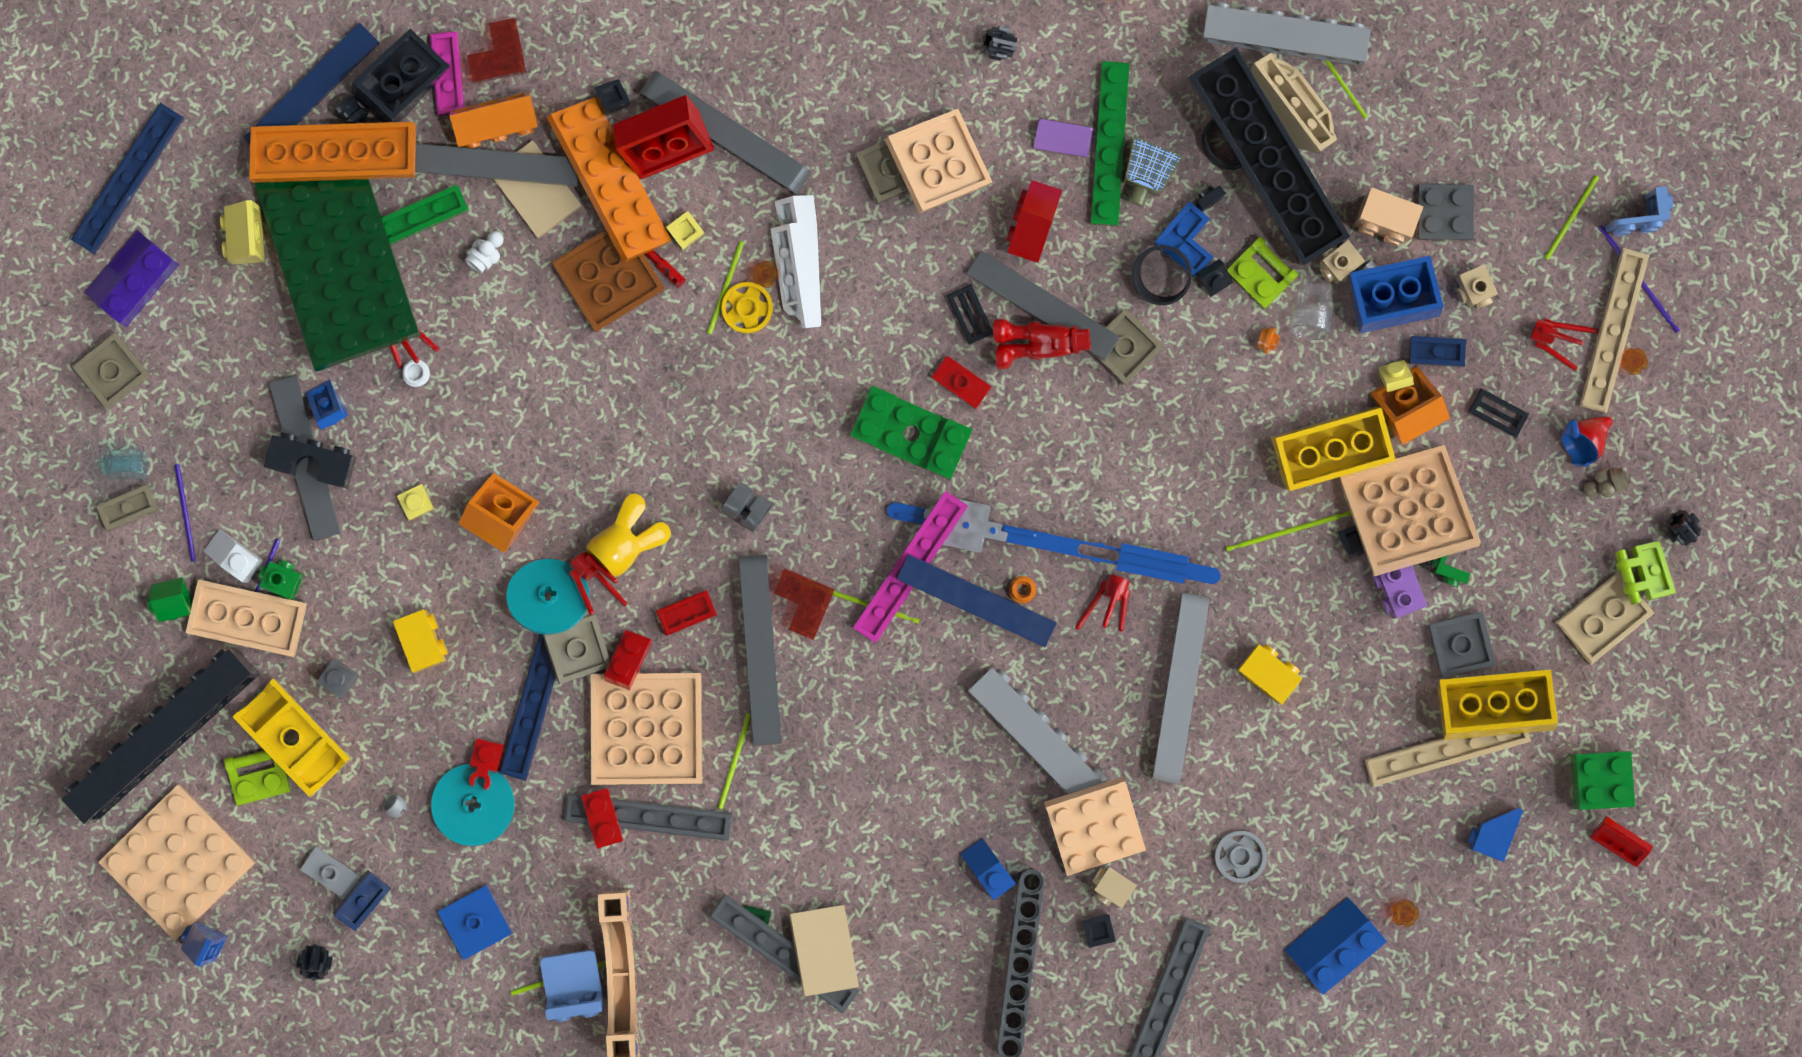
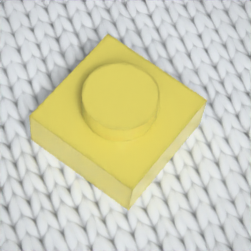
(685, 230)
(1396, 375)
(415, 502)

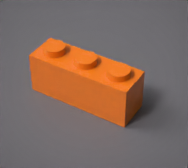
(494, 120)

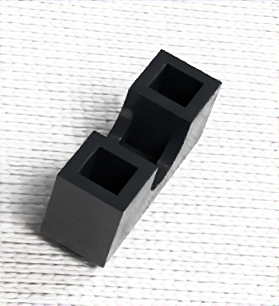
(334, 465)

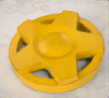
(747, 307)

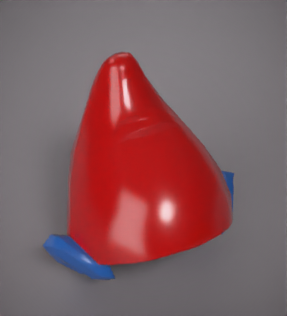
(1586, 439)

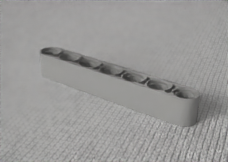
(1181, 688)

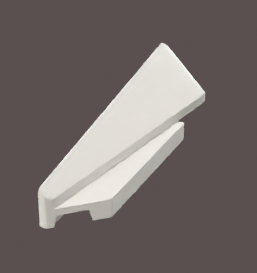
(797, 258)

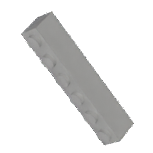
(1285, 34)
(1033, 732)

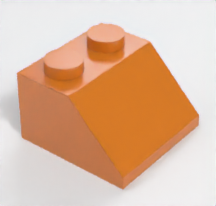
(1412, 408)
(498, 512)

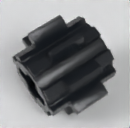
(999, 43)
(1683, 527)
(314, 962)

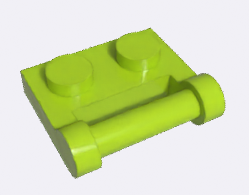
(1256, 279)
(258, 784)

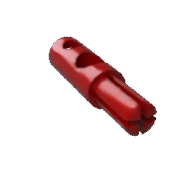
(674, 276)

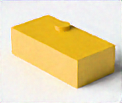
(1333, 448)
(1497, 704)

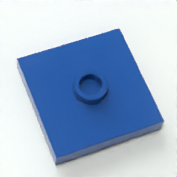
(475, 922)

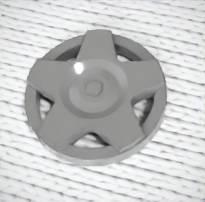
(1240, 856)

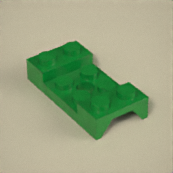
(887, 416)

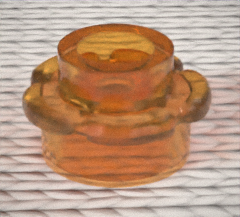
(760, 268)
(1639, 355)
(1405, 905)

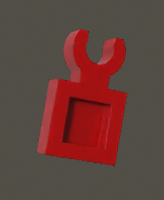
(486, 759)

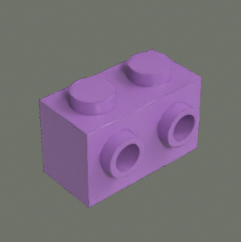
(1400, 592)

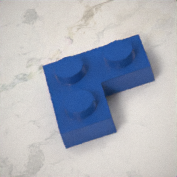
(1181, 235)

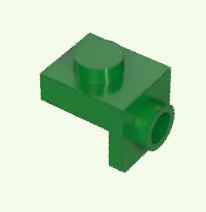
(1450, 575)

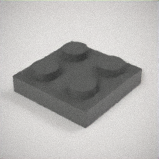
(1446, 212)
(1461, 644)

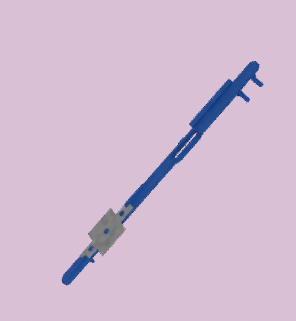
(974, 527)

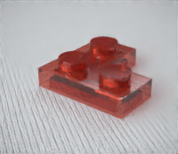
(505, 59)
(812, 600)

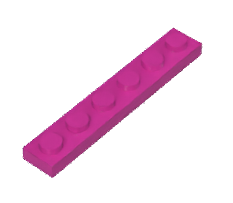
(923, 546)

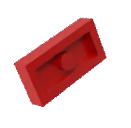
(627, 660)
(602, 818)

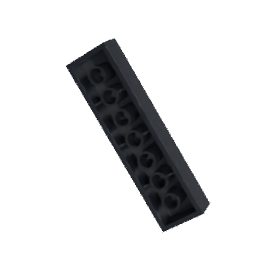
(1268, 156)
(160, 736)

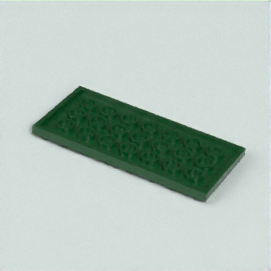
(338, 267)

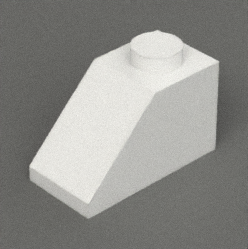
(233, 556)

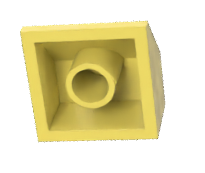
(243, 233)

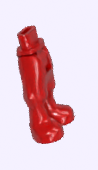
(1044, 339)

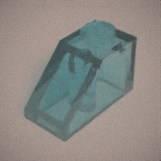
(126, 465)

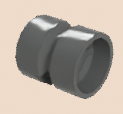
(738, 501)

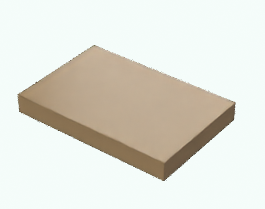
(540, 204)
(1603, 619)
(823, 950)

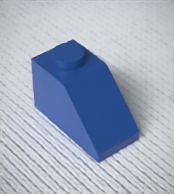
(1495, 834)
(988, 869)

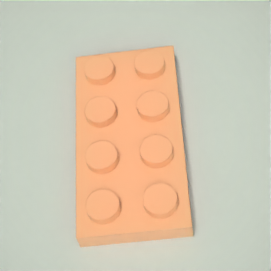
(246, 618)

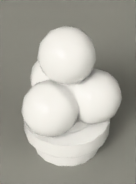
(484, 252)

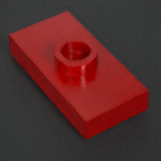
(961, 382)
(686, 613)
(1621, 841)

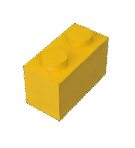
(420, 640)
(1270, 673)

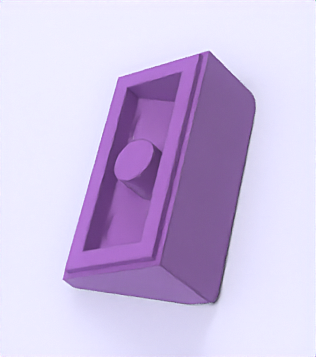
(1063, 138)

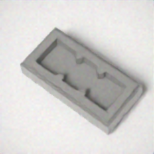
(330, 872)

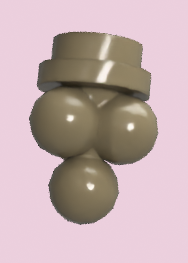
(1607, 483)

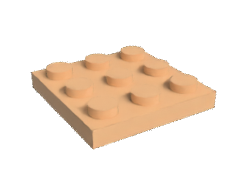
(938, 161)
(1095, 826)

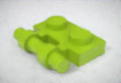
(1652, 571)

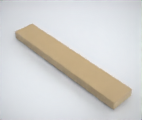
(1614, 330)
(1436, 755)

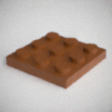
(604, 283)

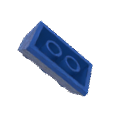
(1395, 294)
(1335, 945)

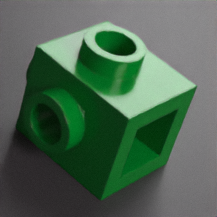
(281, 579)
(169, 600)

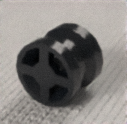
(351, 111)

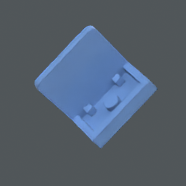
(1658, 206)
(572, 985)

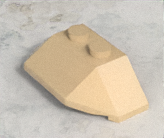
(1295, 103)

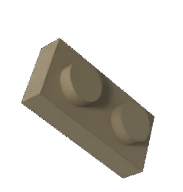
(127, 508)

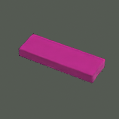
(450, 86)

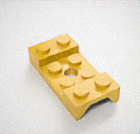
(314, 756)

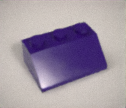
(131, 278)

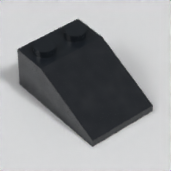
(399, 78)

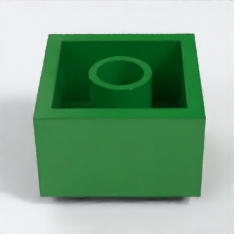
(1602, 780)

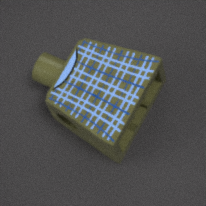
(1149, 169)

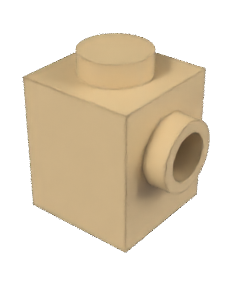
(1340, 262)
(1476, 287)
(1112, 887)

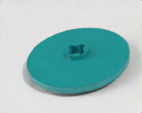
(528, 602)
(454, 816)

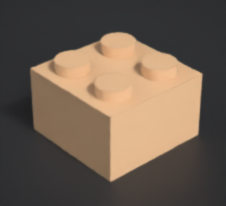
(1387, 217)

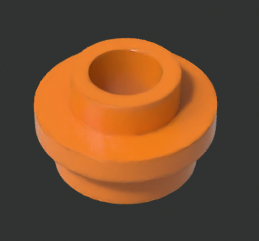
(1268, 340)
(1025, 581)

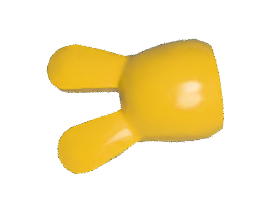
(617, 546)

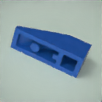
(202, 944)

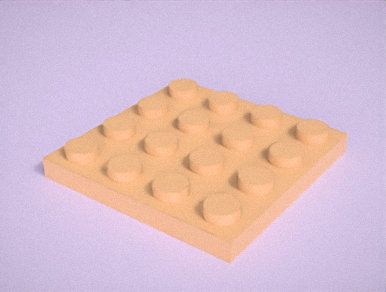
(1409, 511)
(647, 731)
(177, 862)

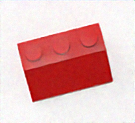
(662, 137)

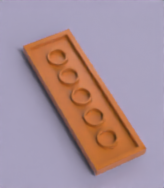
(332, 152)
(609, 180)

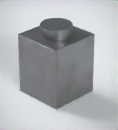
(338, 678)

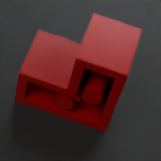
(1034, 218)

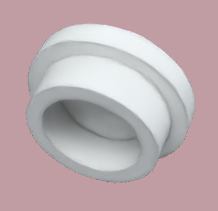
(416, 374)

